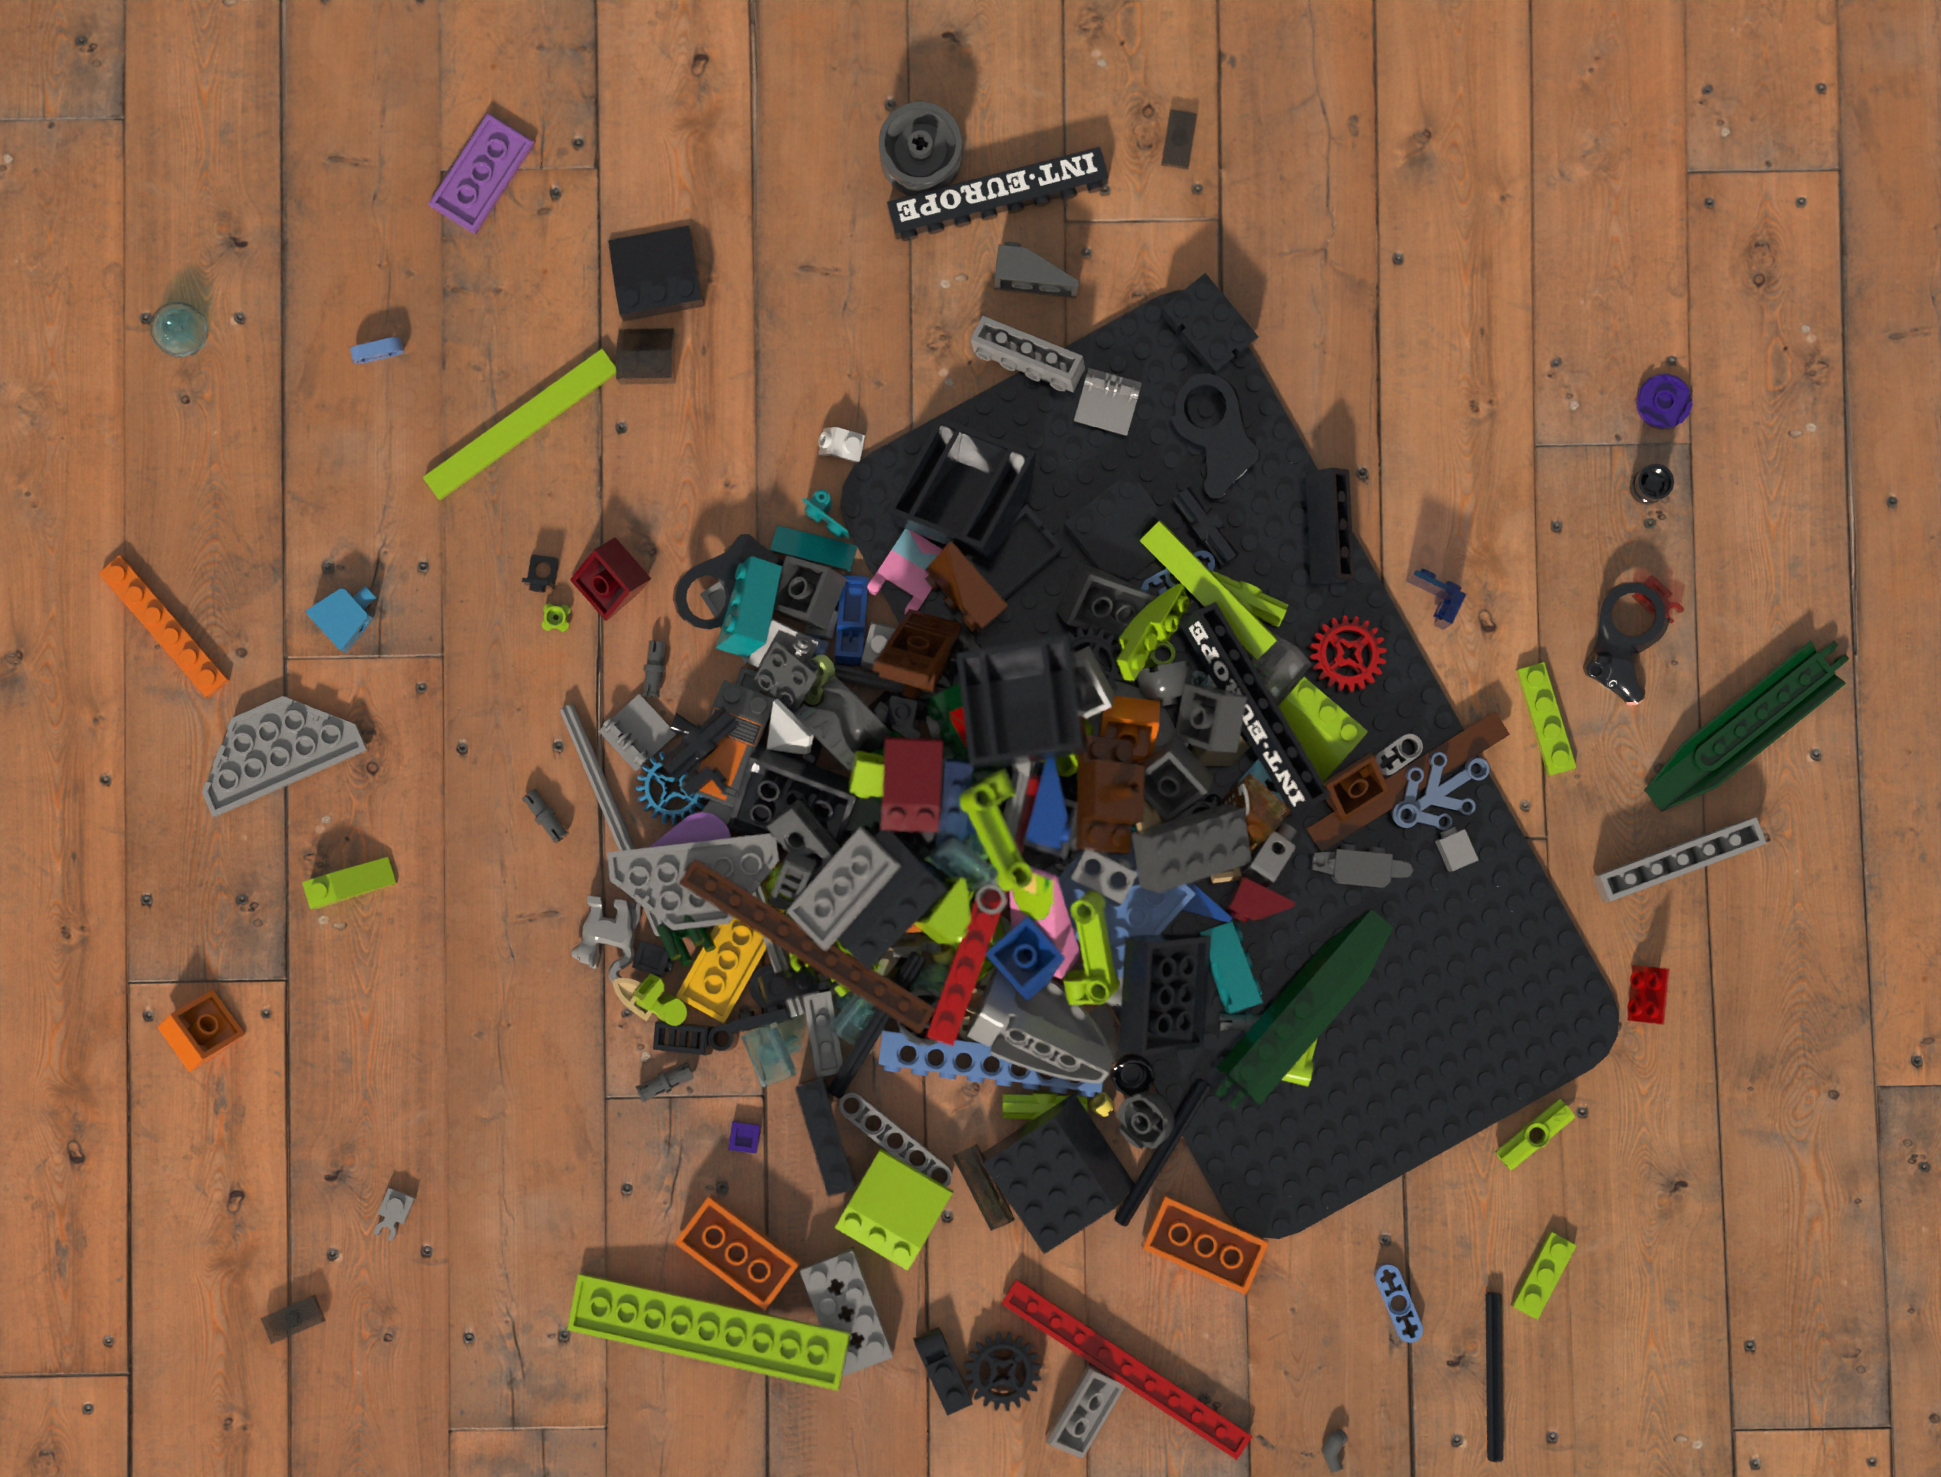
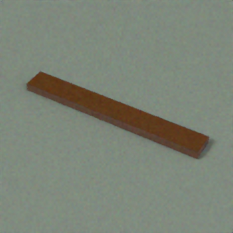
(1458, 751)

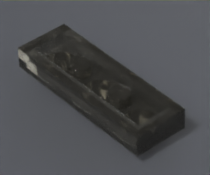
(983, 1188)

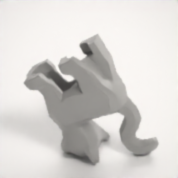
(614, 932)

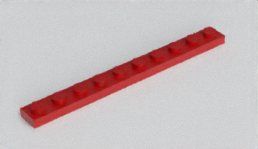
(975, 944)
(1126, 1369)

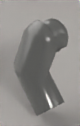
(1331, 1448)

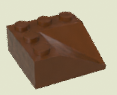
(965, 589)

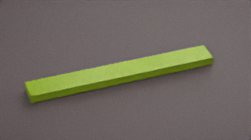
(520, 424)

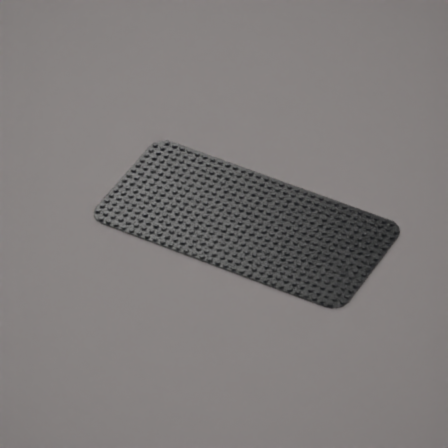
(1483, 975)

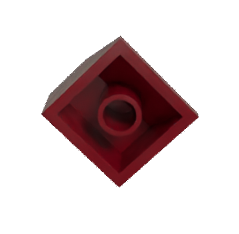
(610, 578)
(1254, 901)

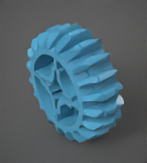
(653, 773)

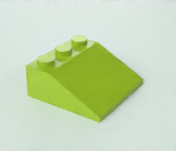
(1320, 726)
(894, 1209)

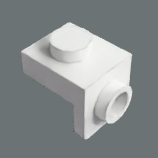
(841, 444)

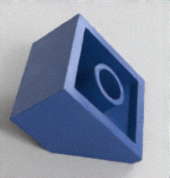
(1026, 958)

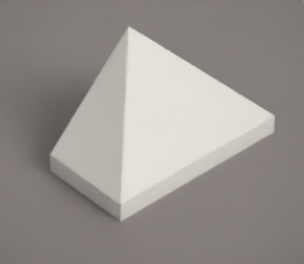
(788, 732)

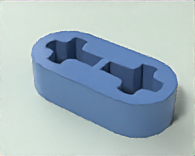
(377, 350)

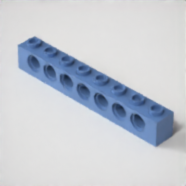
(891, 1059)

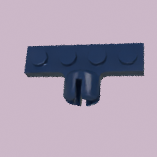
(952, 818)

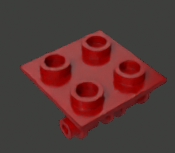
(1648, 994)

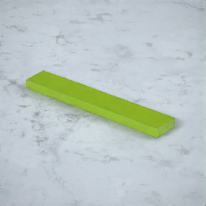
(1207, 588)

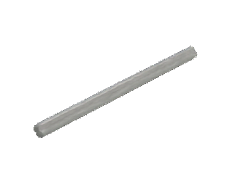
(601, 788)

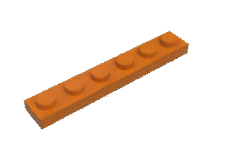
(164, 626)

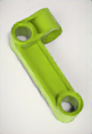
(993, 830)
(1084, 985)

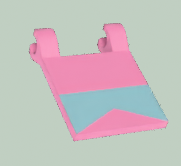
(906, 568)

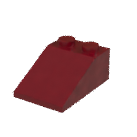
(911, 784)

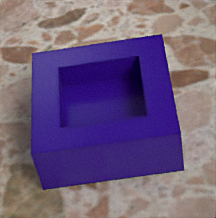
(744, 1137)

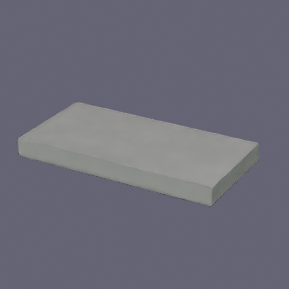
(843, 888)

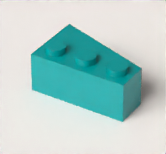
(750, 607)
(1232, 968)

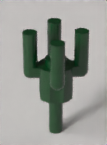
(675, 945)

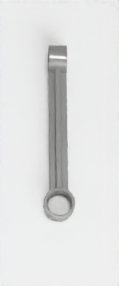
(1011, 817)

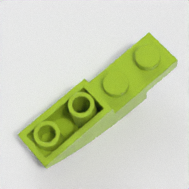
(1151, 626)

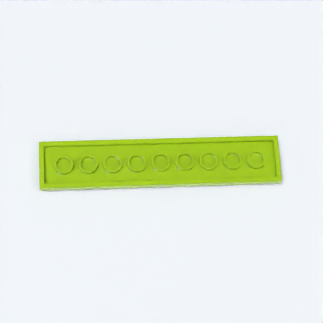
(709, 1331)

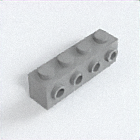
(1027, 354)

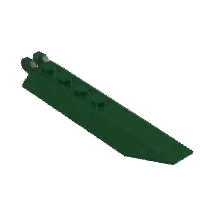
(1747, 726)
(1304, 1009)

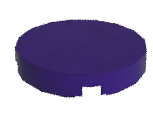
(1663, 401)

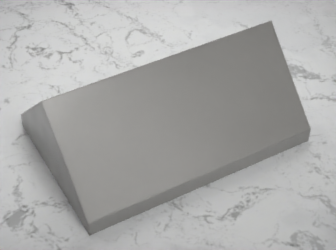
(1084, 1411)

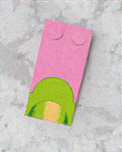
(1046, 908)

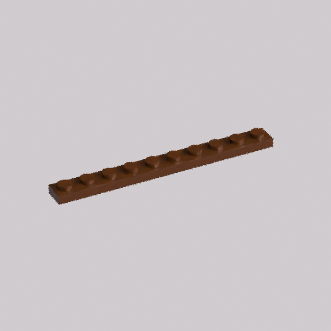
(794, 939)

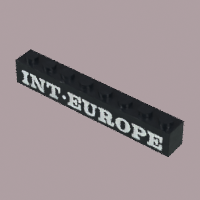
(998, 193)
(1262, 719)

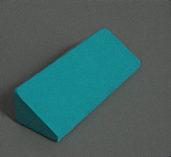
(814, 548)

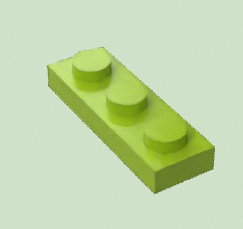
(1543, 1275)

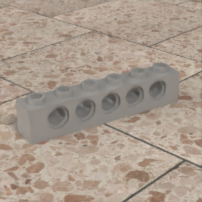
(1679, 859)

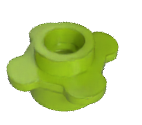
(549, 613)

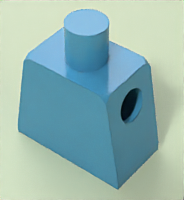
(343, 616)

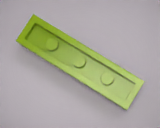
(1546, 719)

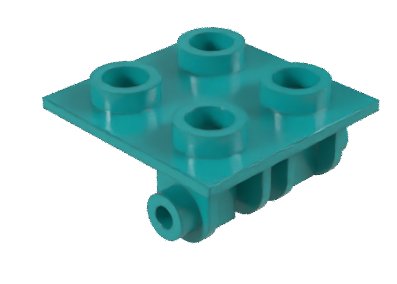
(817, 510)

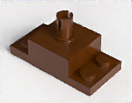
(918, 652)
(1108, 796)

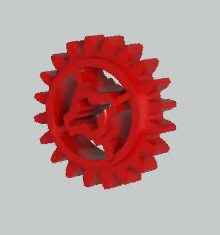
(1329, 669)

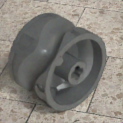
(924, 128)
(843, 723)

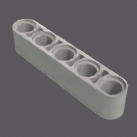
(889, 1126)

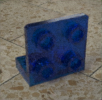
(1449, 592)

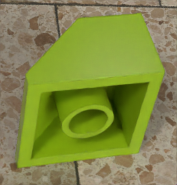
(949, 915)

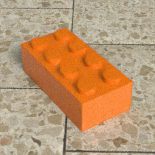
(1204, 1244)
(737, 1252)

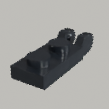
(792, 985)

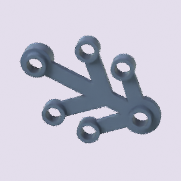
(1436, 793)

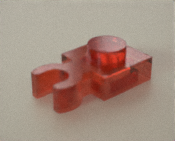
(1663, 593)

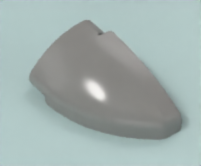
(1041, 1032)

